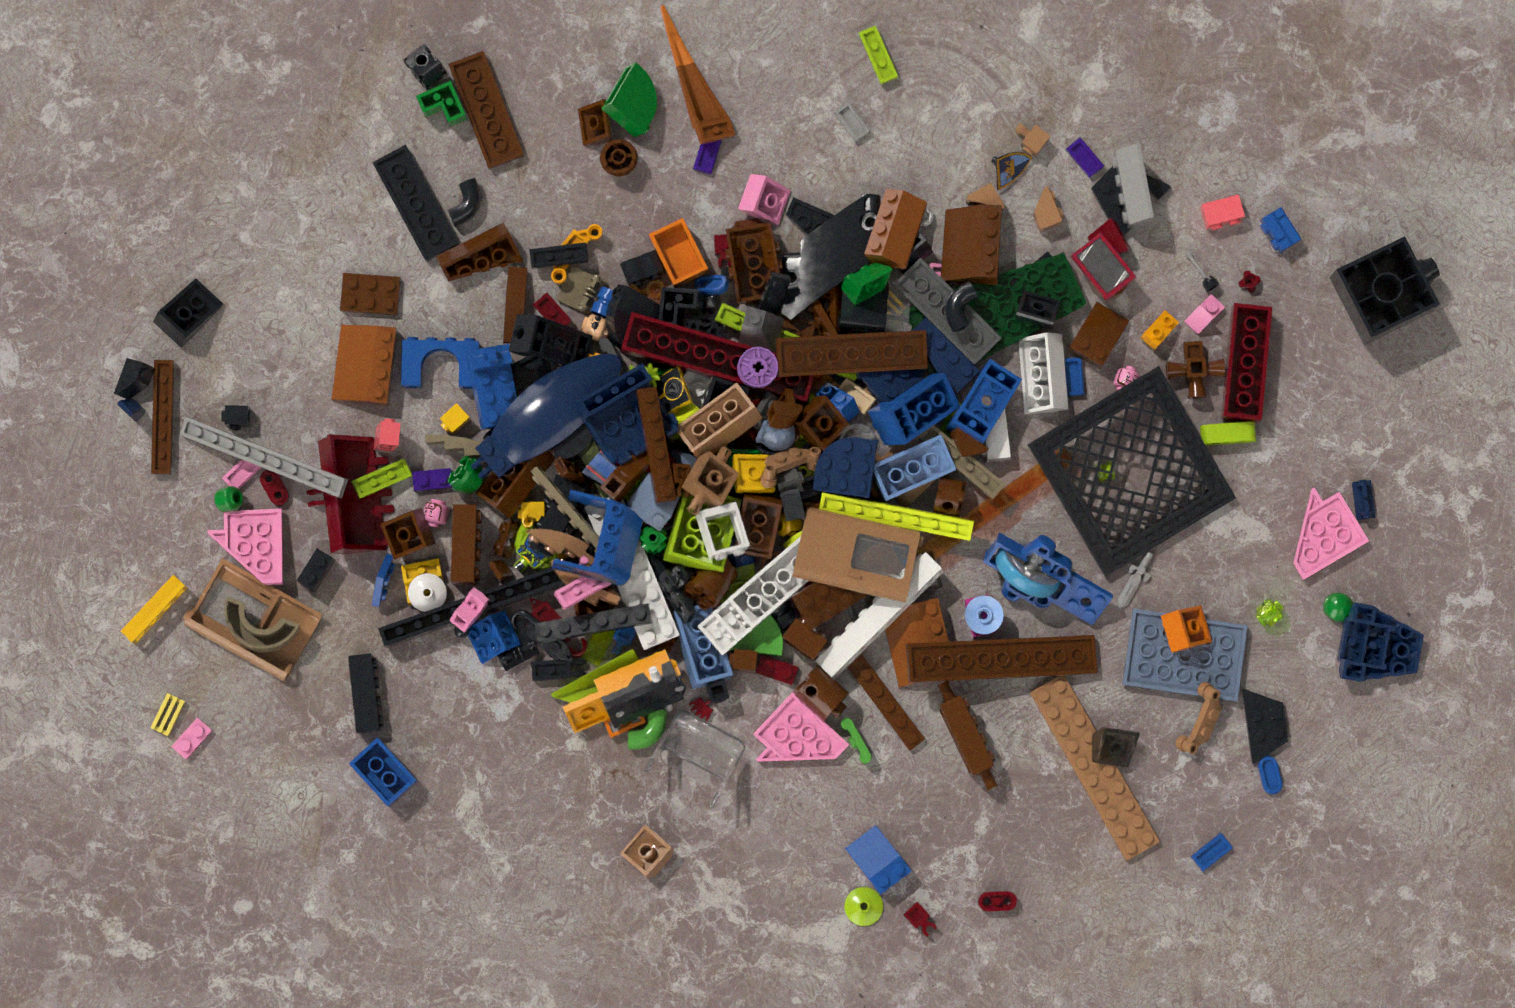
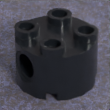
(424, 66)

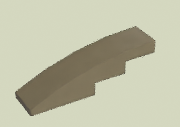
(455, 443)

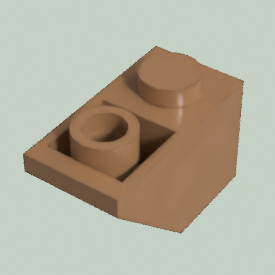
(1046, 213)

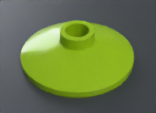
(856, 914)

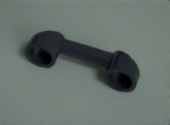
(709, 302)

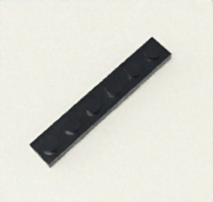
(593, 623)

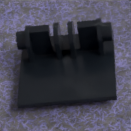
(521, 653)

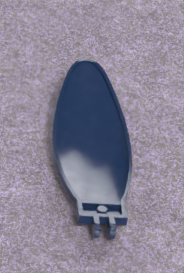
(544, 413)

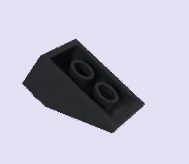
(187, 312)

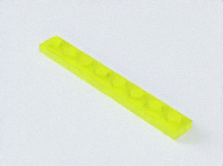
(897, 515)

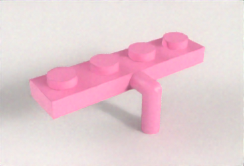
(579, 589)

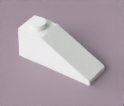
(998, 441)

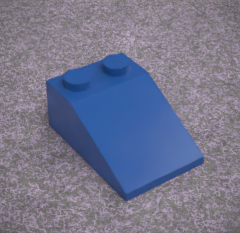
(878, 860)

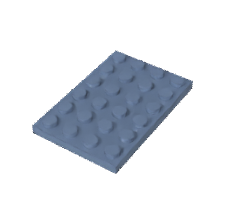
(1154, 666)

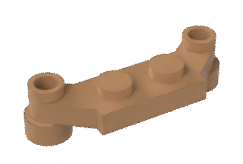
(786, 460)
(1205, 721)

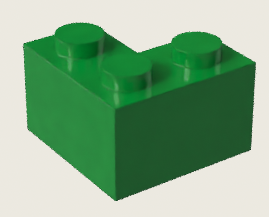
(442, 98)

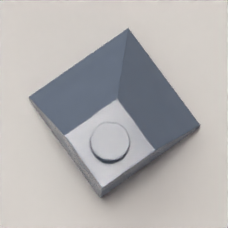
(647, 509)

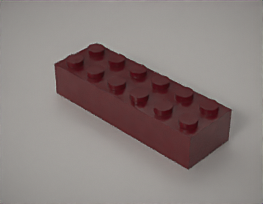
(1246, 362)

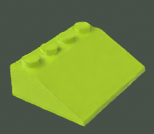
(686, 542)

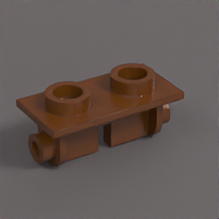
(503, 546)

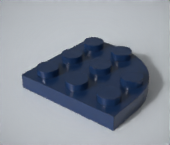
(847, 467)

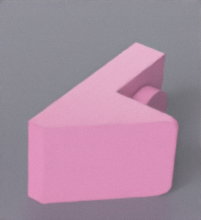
(1204, 314)

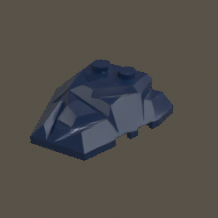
(1376, 645)

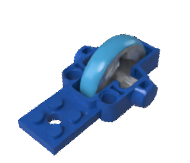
(1035, 575)

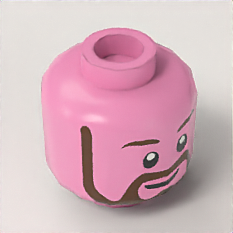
(1125, 376)
(436, 513)

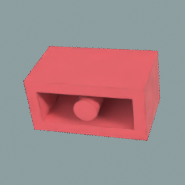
(1222, 212)
(387, 435)

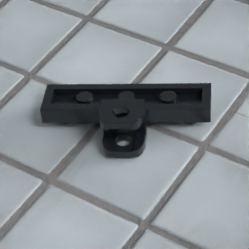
(671, 585)

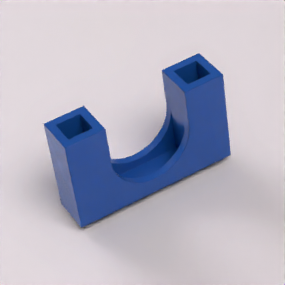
(416, 351)

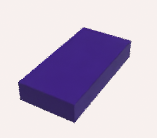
(706, 157)
(1084, 157)

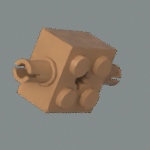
(710, 480)

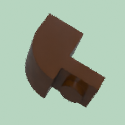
(784, 412)

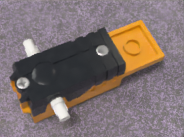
(629, 693)

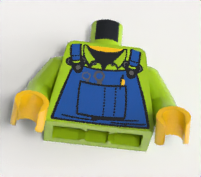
(529, 557)

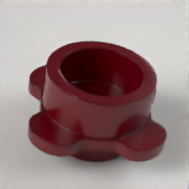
(1249, 276)

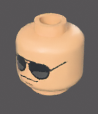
(595, 326)

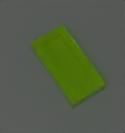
(598, 647)

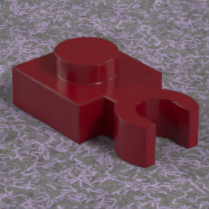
(721, 244)
(918, 917)

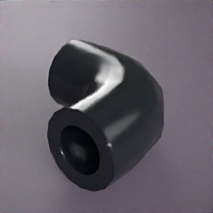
(470, 202)
(956, 305)

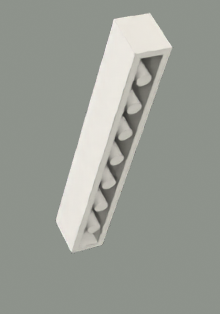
(876, 619)

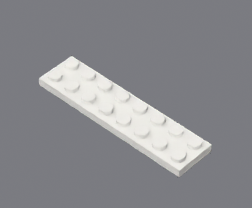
(642, 589)

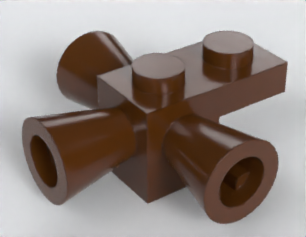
(1195, 369)

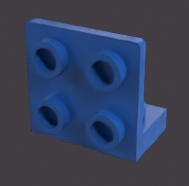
(493, 636)

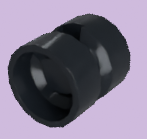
(785, 615)

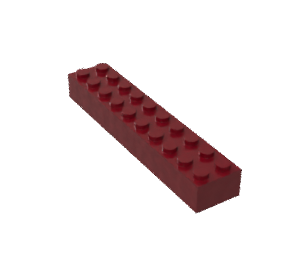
(699, 354)

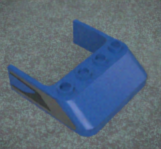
(615, 545)

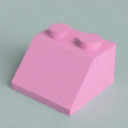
(764, 199)

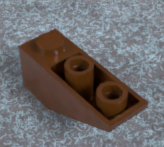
(625, 477)

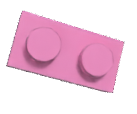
(191, 738)

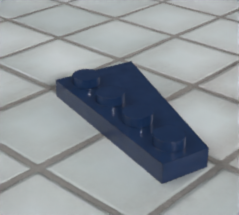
(947, 357)

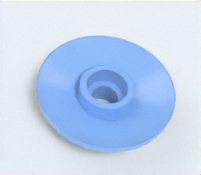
(991, 608)

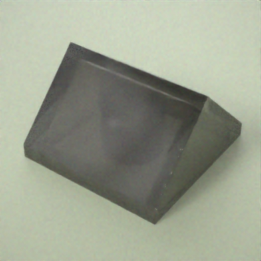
(1113, 746)

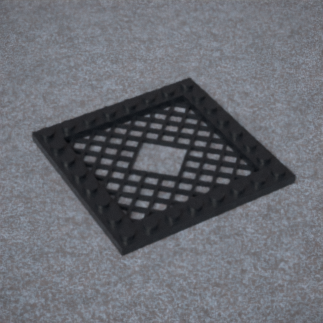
(1183, 429)

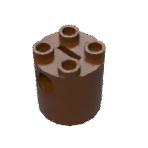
(710, 586)
(822, 694)

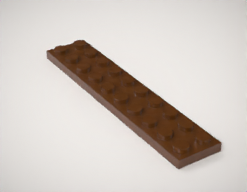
(1001, 658)

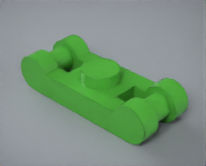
(856, 740)

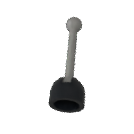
(1209, 282)

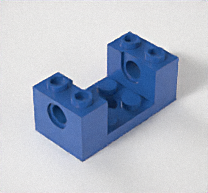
(973, 415)

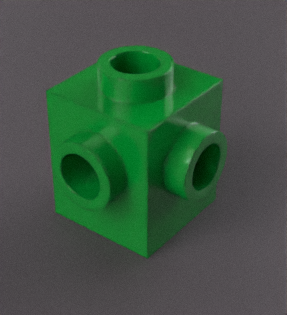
(653, 546)

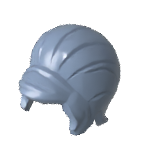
(775, 438)

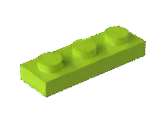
(878, 55)
(381, 478)

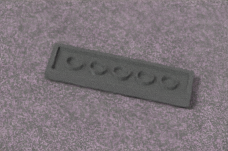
(929, 295)

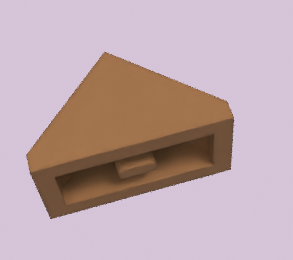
(985, 196)

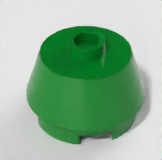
(465, 478)

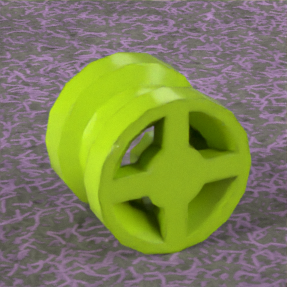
(1102, 476)

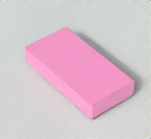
(241, 473)

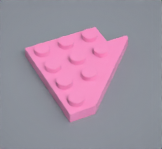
(1326, 534)
(255, 542)
(797, 734)

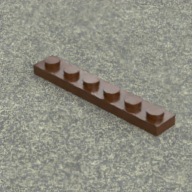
(162, 417)
(656, 445)
(885, 702)

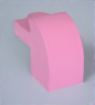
(469, 610)

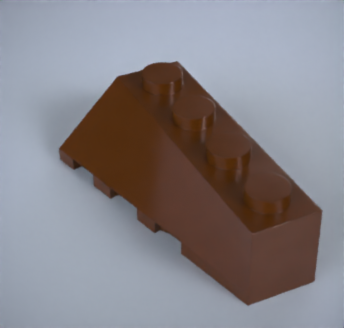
(480, 253)

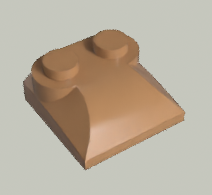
(647, 852)

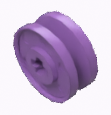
(764, 376)

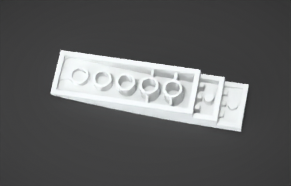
(753, 601)

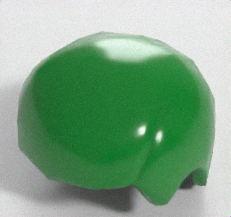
(1337, 606)

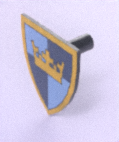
(1010, 167)

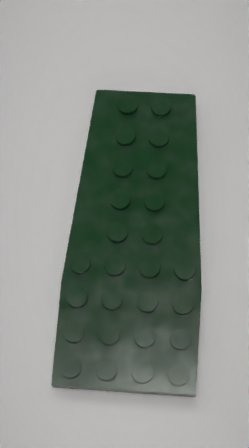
(998, 307)

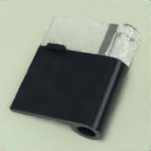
(880, 313)

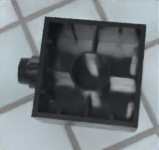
(1386, 289)

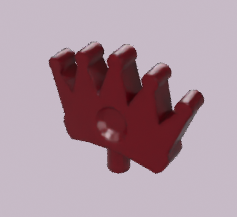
(701, 708)

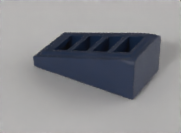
(132, 408)

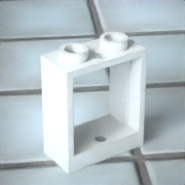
(717, 512)

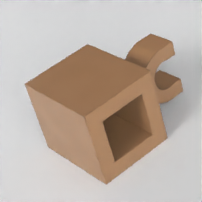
(1033, 140)

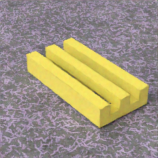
(160, 713)

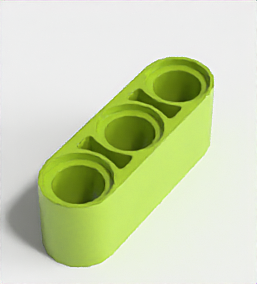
(1228, 433)

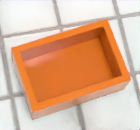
(678, 253)

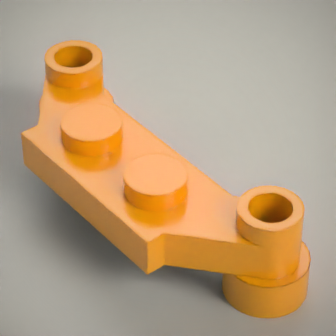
(575, 237)

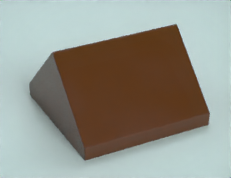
(594, 124)

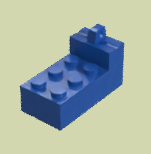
(491, 383)
(914, 410)

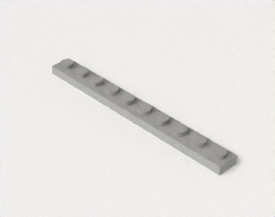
(264, 457)

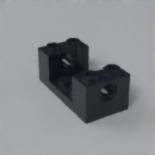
(548, 340)

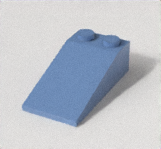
(912, 467)
(701, 658)

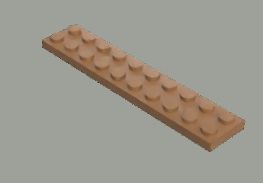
(1101, 781)

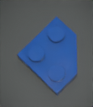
(382, 580)

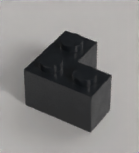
(676, 301)

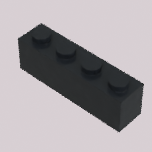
(554, 518)
(364, 693)

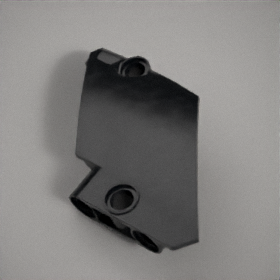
(829, 255)

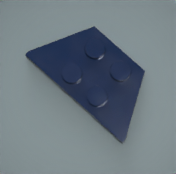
(890, 384)

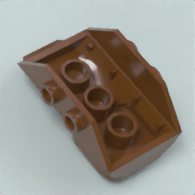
(752, 258)

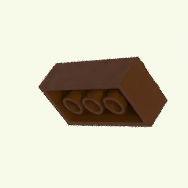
(511, 489)
(465, 544)

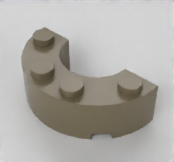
(254, 638)

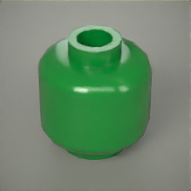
(228, 499)

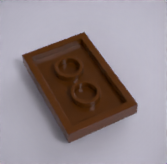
(370, 294)

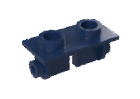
(1363, 499)

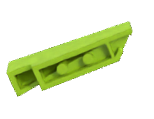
(585, 685)

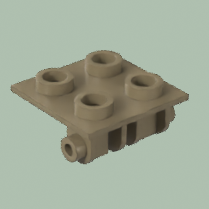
(580, 290)

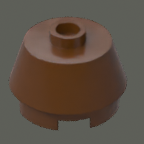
(618, 157)

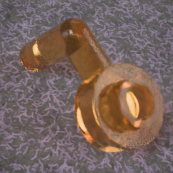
(651, 289)

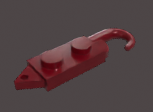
(544, 613)

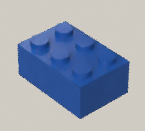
(383, 772)

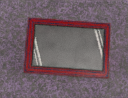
(1103, 266)

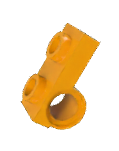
(1159, 330)

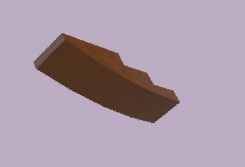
(514, 299)

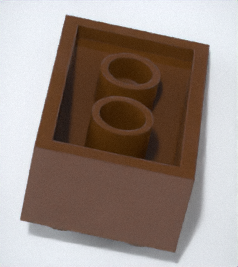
(1098, 335)
(760, 520)

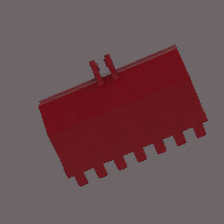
(352, 521)

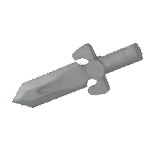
(1134, 580)

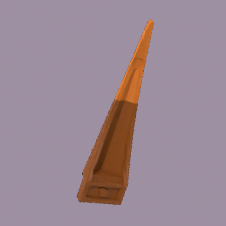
(703, 108)

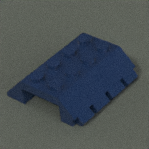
(615, 417)

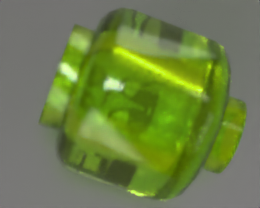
(1269, 612)

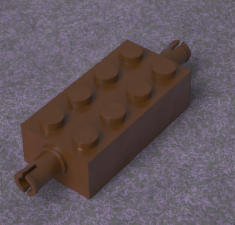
(966, 736)

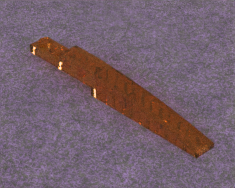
(993, 508)

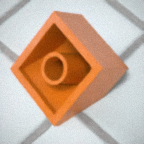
(1186, 628)

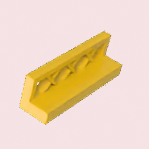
(154, 609)

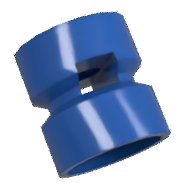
(600, 307)

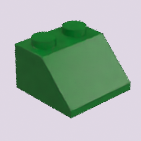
(866, 282)

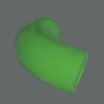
(651, 733)

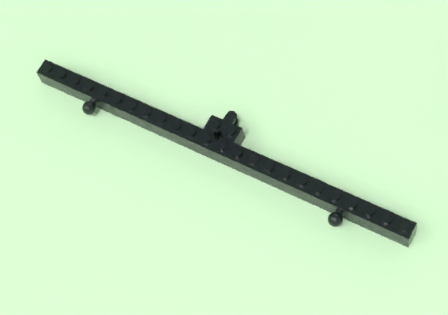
(510, 592)

